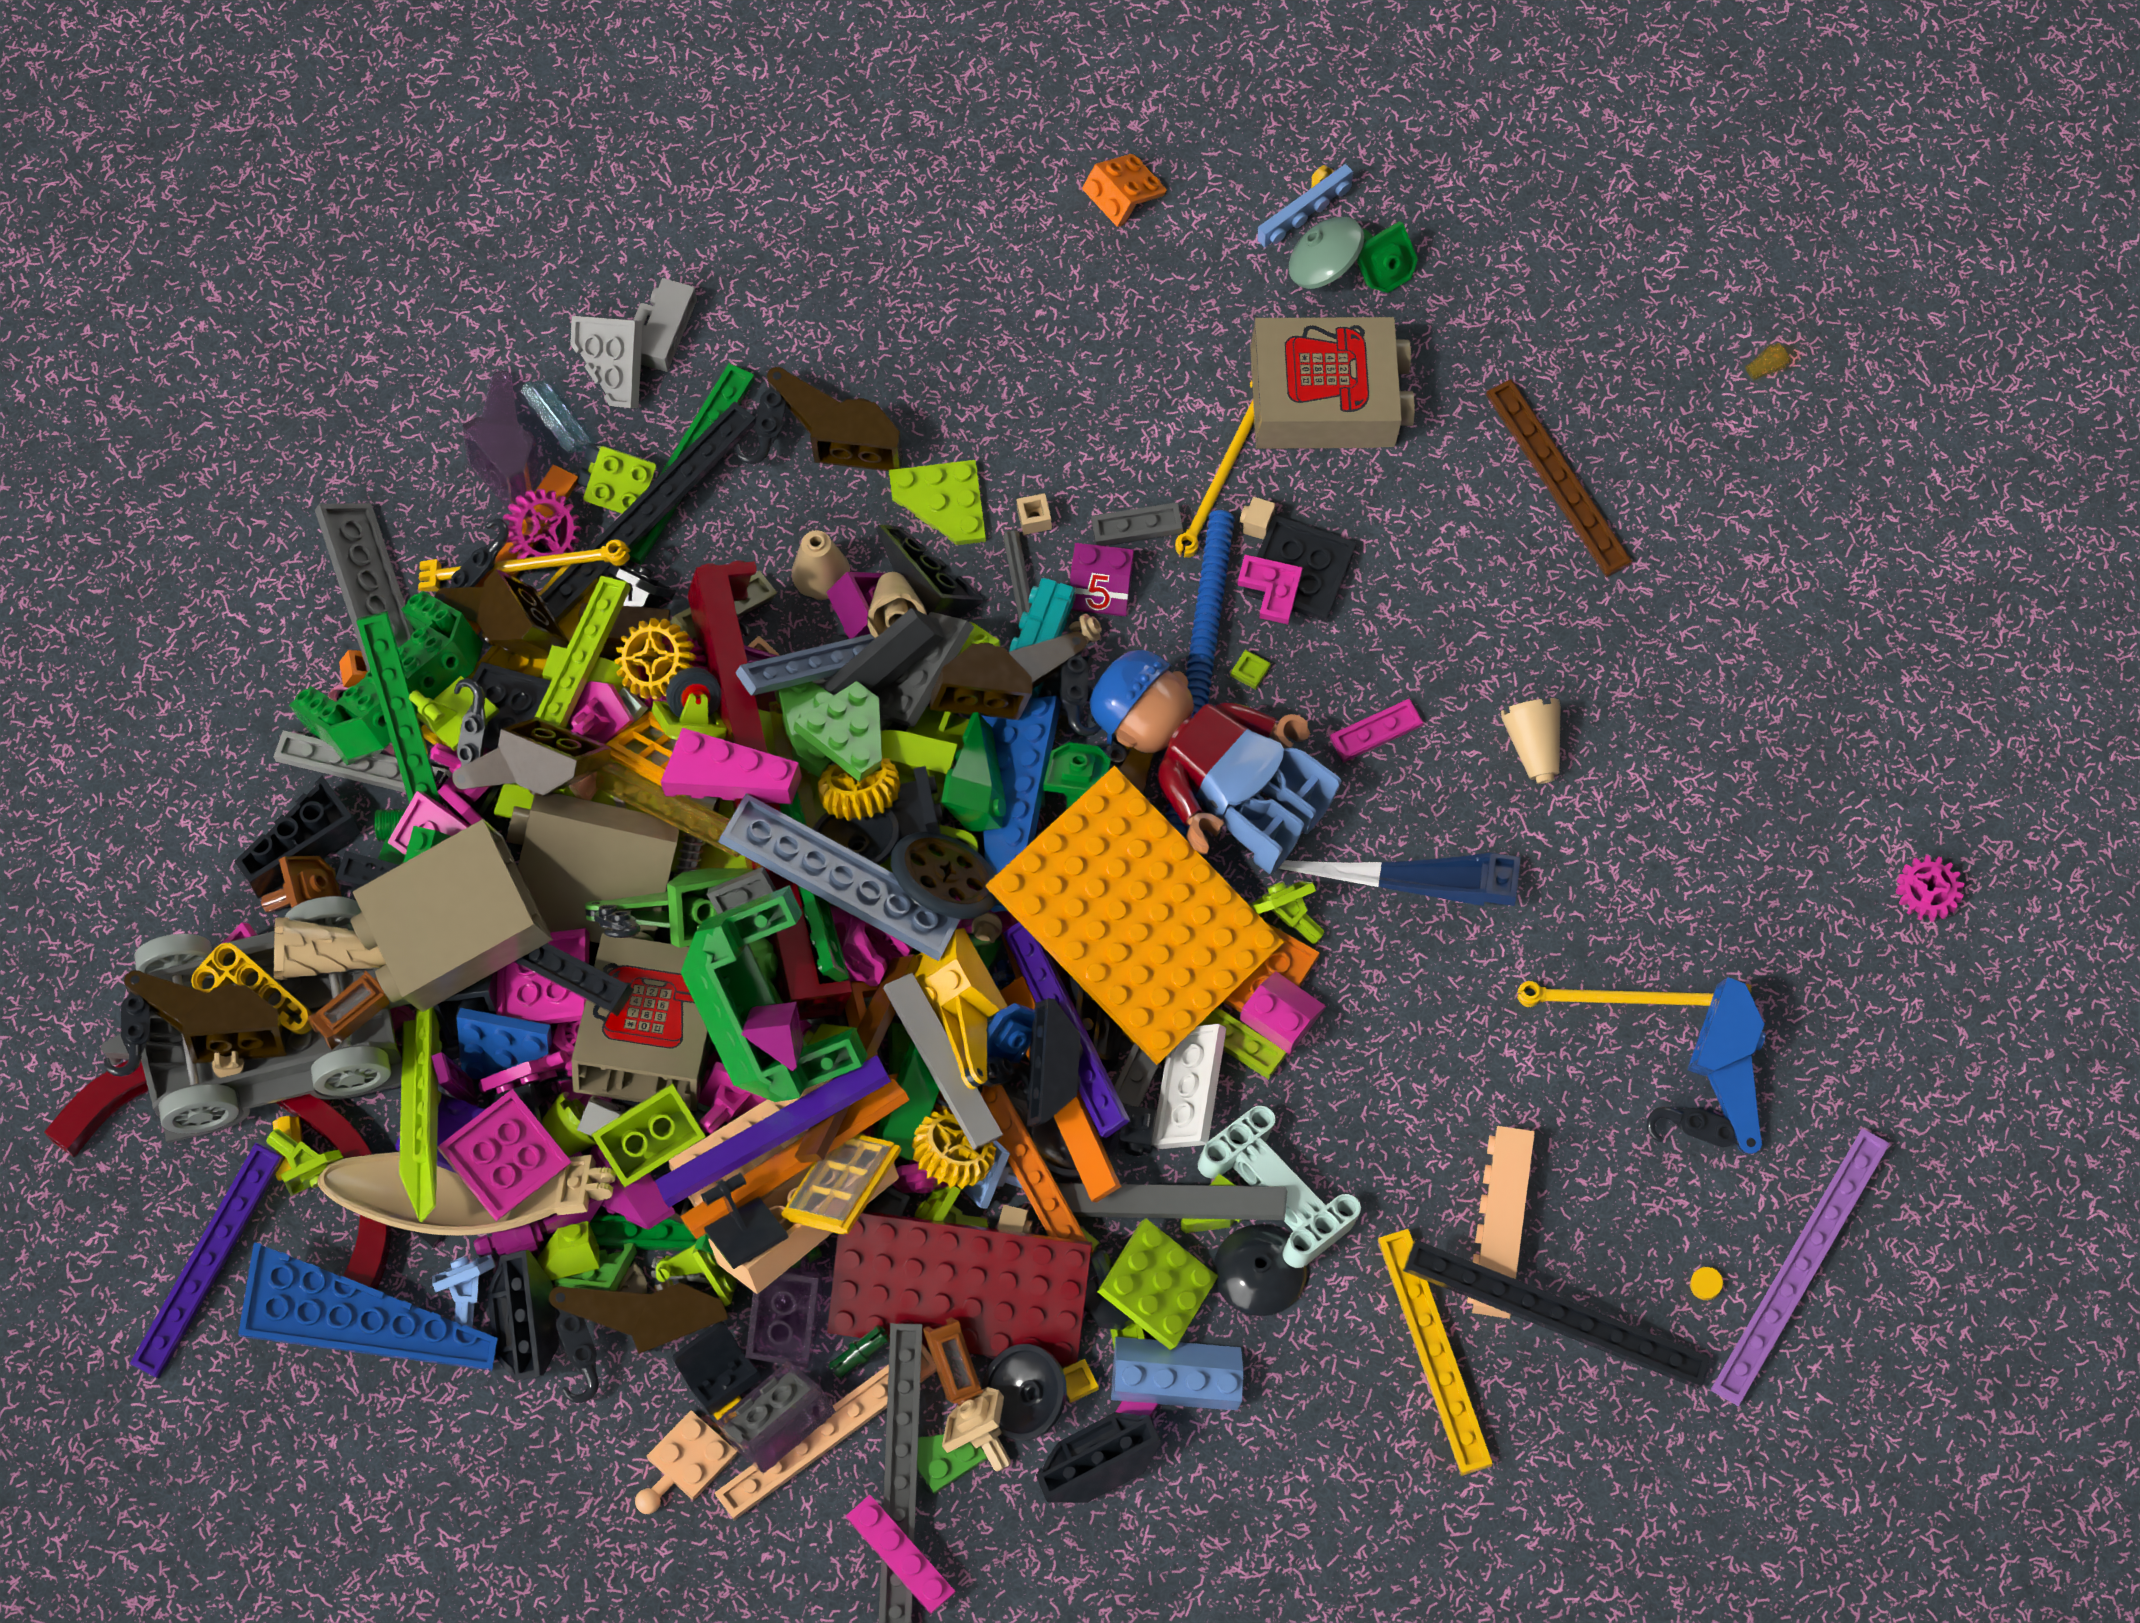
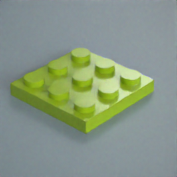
(1157, 1284)

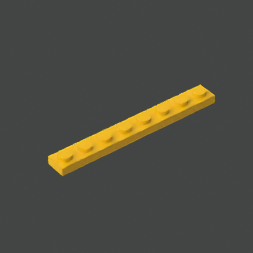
(1436, 1357)

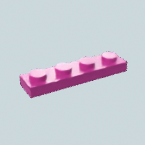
(900, 1554)

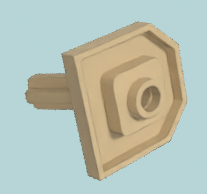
(978, 1423)

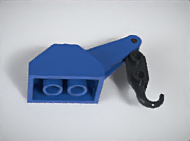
(1724, 1055)

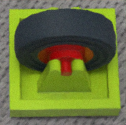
(691, 704)

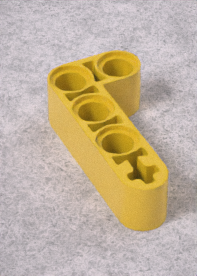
(263, 987)

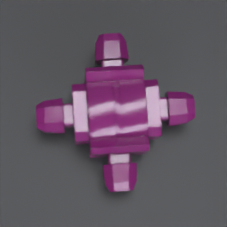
(514, 1240)

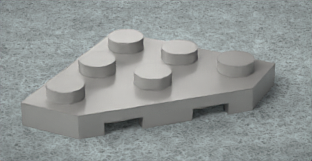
(611, 356)

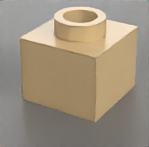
(1034, 506)
(1257, 517)
(1015, 1220)

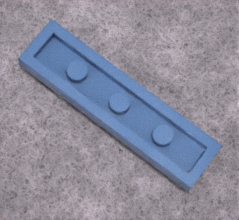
(1298, 211)

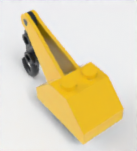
(964, 1003)

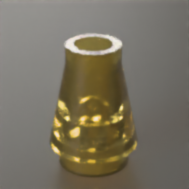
(1768, 361)

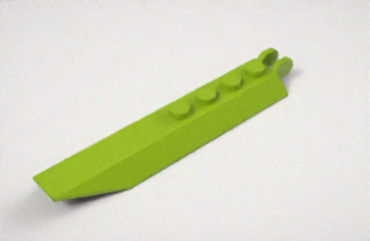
(420, 1111)

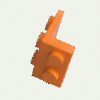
(1120, 185)

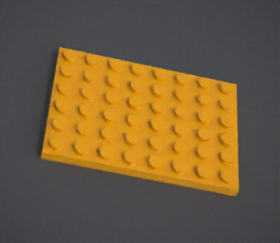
(1134, 914)

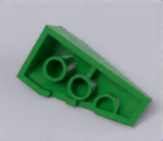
(975, 785)

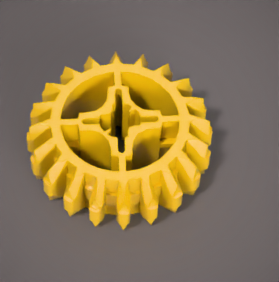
(652, 636)
(854, 799)
(947, 1153)

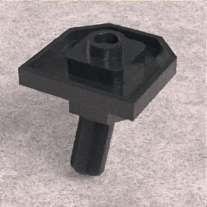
(642, 585)
(1099, 1308)

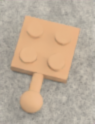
(688, 1458)

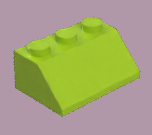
(648, 1135)

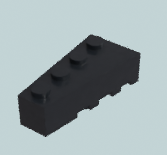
(323, 829)

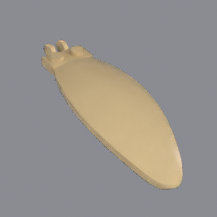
(375, 1190)

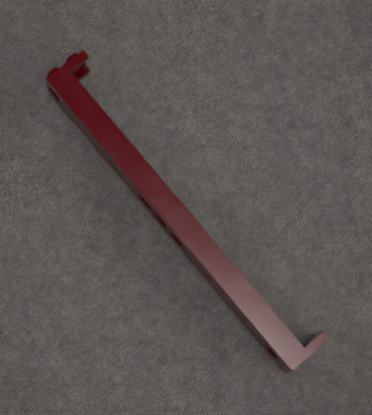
(719, 634)

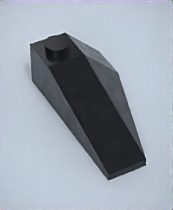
(926, 575)

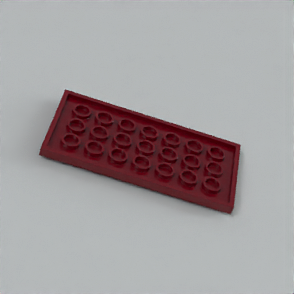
(993, 1281)

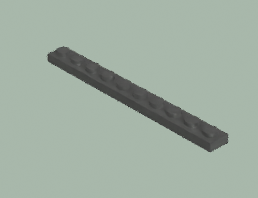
(901, 1458)

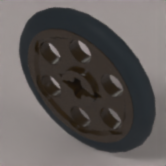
(937, 899)

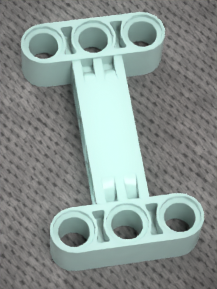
(1264, 1168)

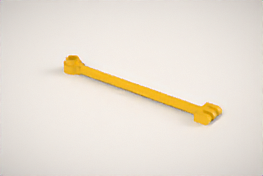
(1216, 486)
(437, 574)
(1602, 996)

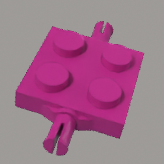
(525, 1073)

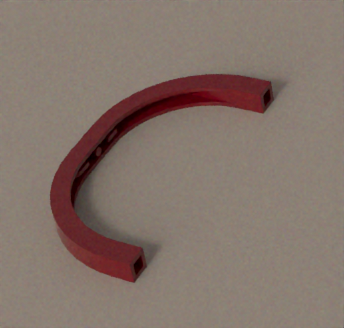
(109, 1092)

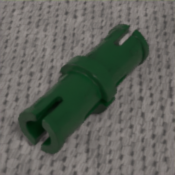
(859, 1351)

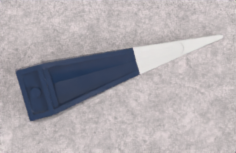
(1460, 879)

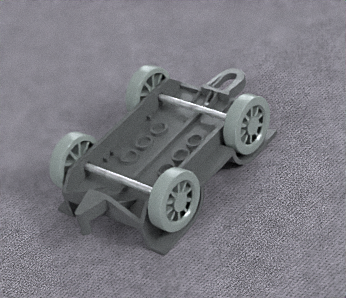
(198, 1102)

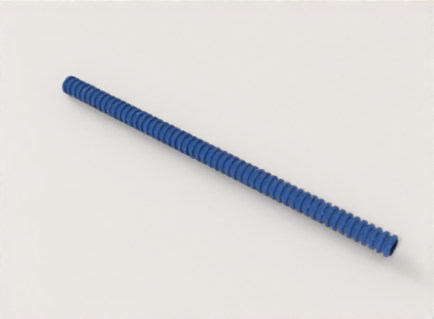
(1207, 621)

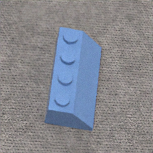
(1178, 1377)

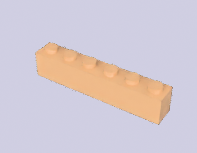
(1503, 1206)

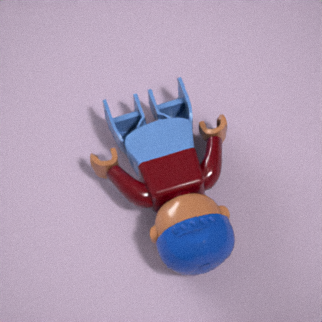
(1216, 757)

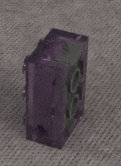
(775, 1417)

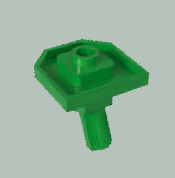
(1387, 258)
(1075, 769)

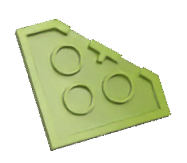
(943, 498)

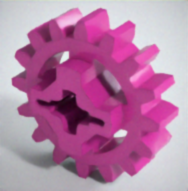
(1944, 892)

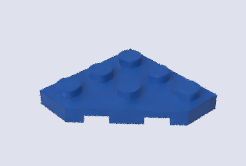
(498, 1042)

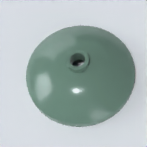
(1326, 252)

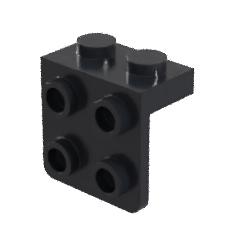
(916, 805)
(715, 1368)

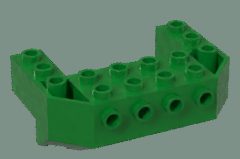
(432, 660)
(729, 983)

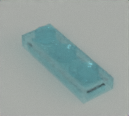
(556, 416)

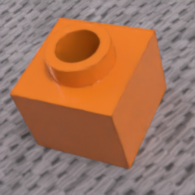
(352, 668)

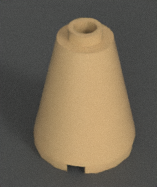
(818, 565)
(891, 601)
(1536, 737)

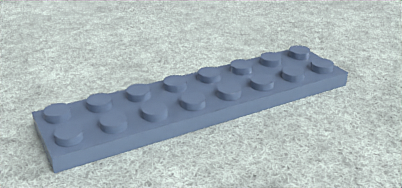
(835, 875)

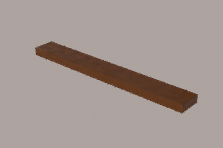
(1559, 478)
(871, 1032)

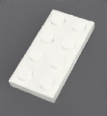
(1189, 1089)

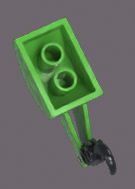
(686, 902)

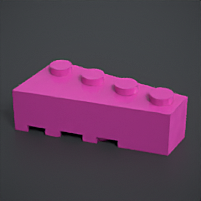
(728, 770)

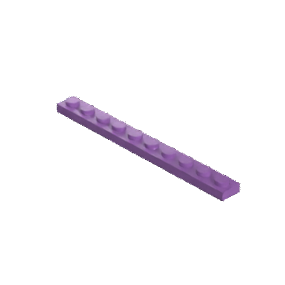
(1799, 1267)

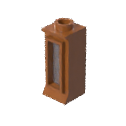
(349, 1010)
(953, 1362)

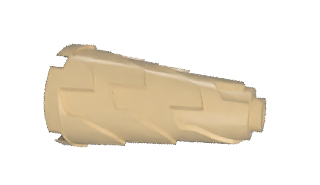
(318, 949)

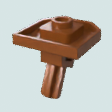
(304, 880)

